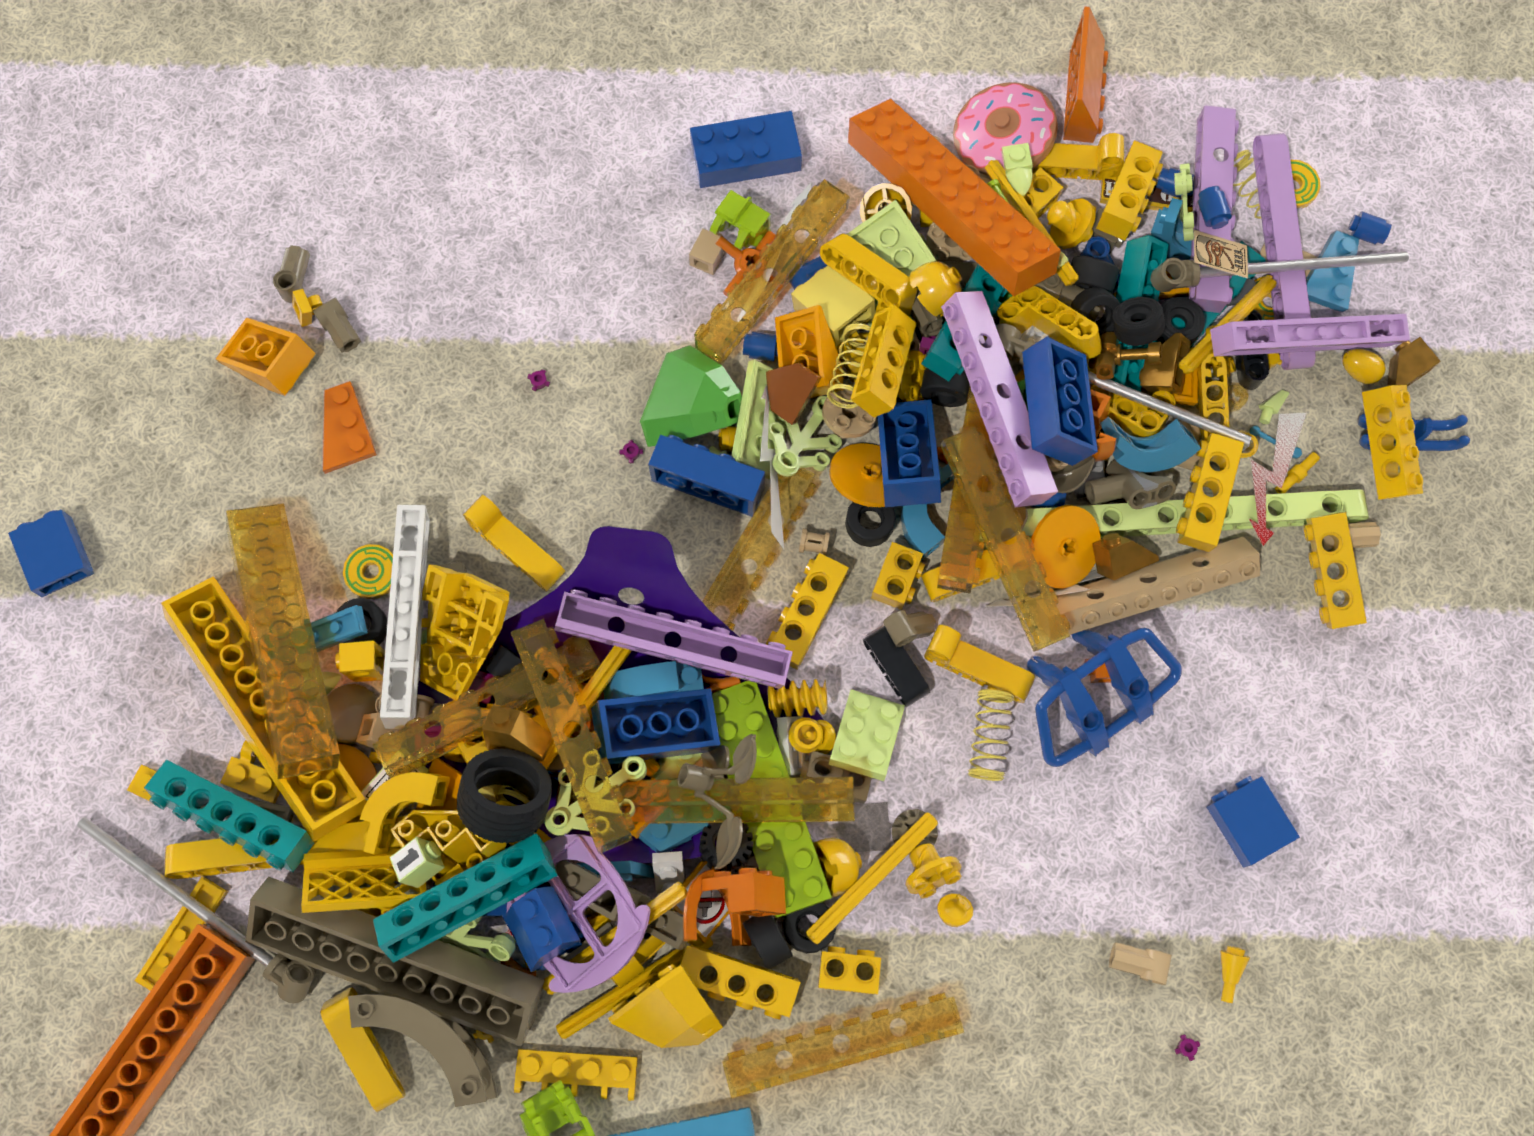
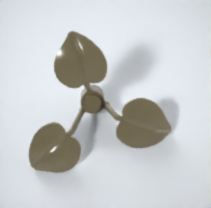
(1065, 480)
(702, 779)

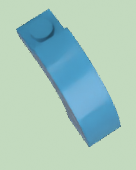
(1169, 229)
(1155, 452)
(917, 526)
(654, 679)

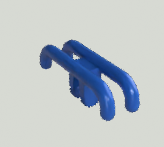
(1422, 431)

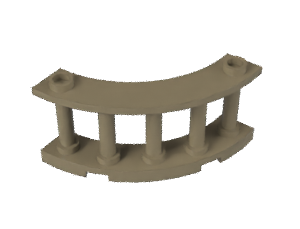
(443, 1038)

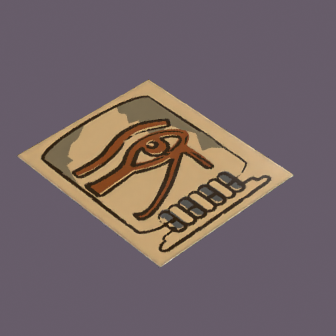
(1220, 254)

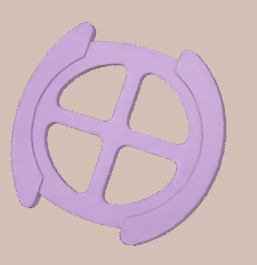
(630, 926)

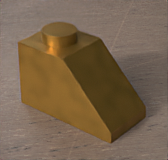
(1411, 362)
(1166, 375)
(1120, 556)
(515, 731)

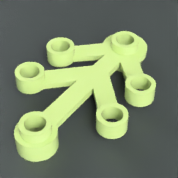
(1183, 185)
(800, 442)
(571, 812)
(499, 948)

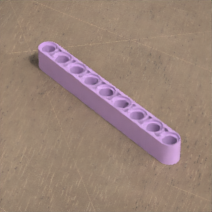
(1282, 235)

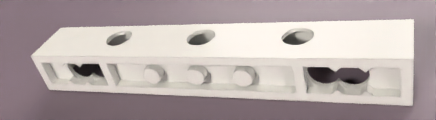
(405, 617)

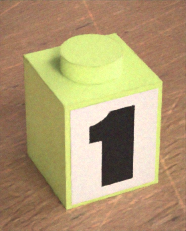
(417, 862)

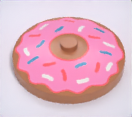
(1004, 117)

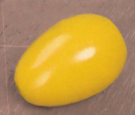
(1364, 365)

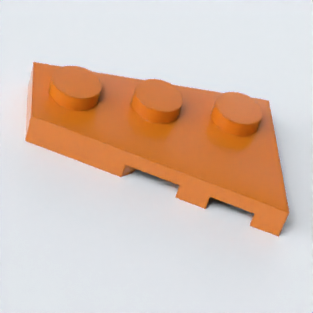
(345, 429)

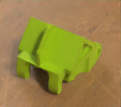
(746, 216)
(551, 1110)

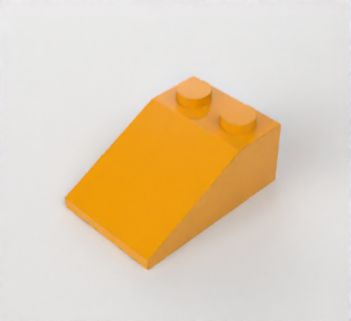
(807, 340)
(266, 355)

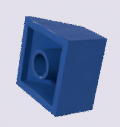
(540, 926)

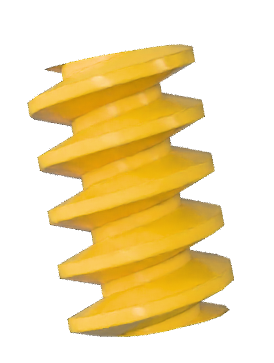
(798, 699)

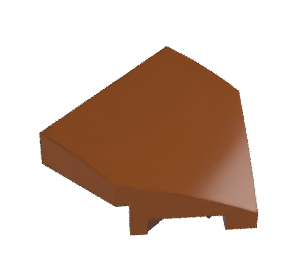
(790, 390)

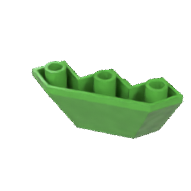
(690, 397)

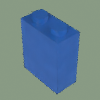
(50, 553)
(1252, 820)

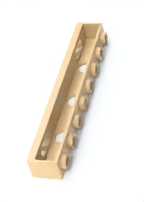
(1160, 585)

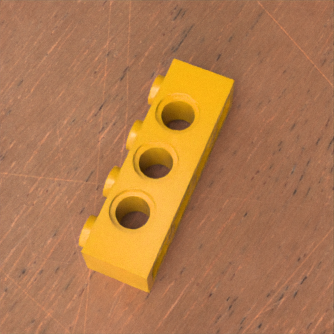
(1130, 190)
(883, 361)
(1381, 436)
(1226, 454)
(832, 575)
(1352, 609)
(783, 986)

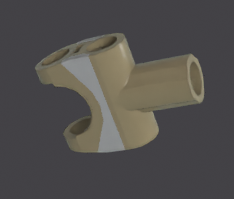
(1136, 487)

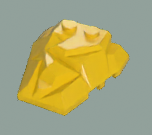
(461, 628)

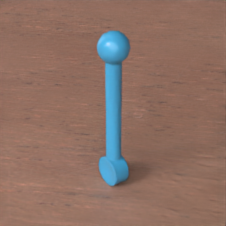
(1255, 430)

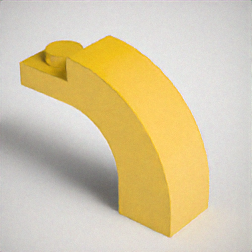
(392, 798)

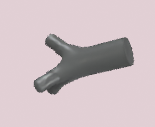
(1248, 285)

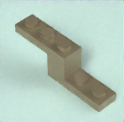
(580, 881)

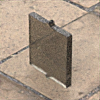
(869, 829)

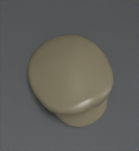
(347, 710)

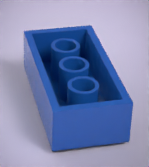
(746, 149)
(1059, 401)
(909, 455)
(706, 475)
(656, 725)

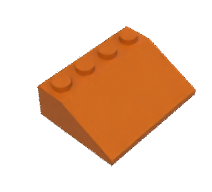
(1085, 81)

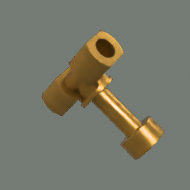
(1113, 355)

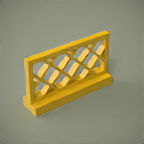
(352, 867)

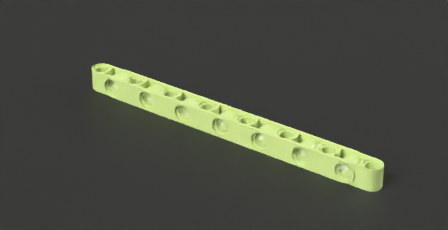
(1290, 507)

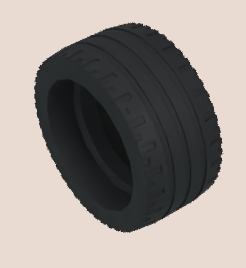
(498, 821)

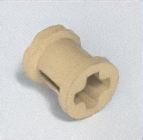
(814, 537)

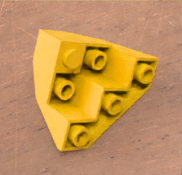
(457, 844)
(668, 1012)

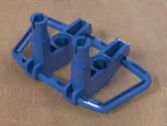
(1079, 705)

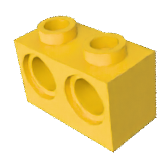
(1042, 201)
(893, 574)
(361, 661)
(848, 979)

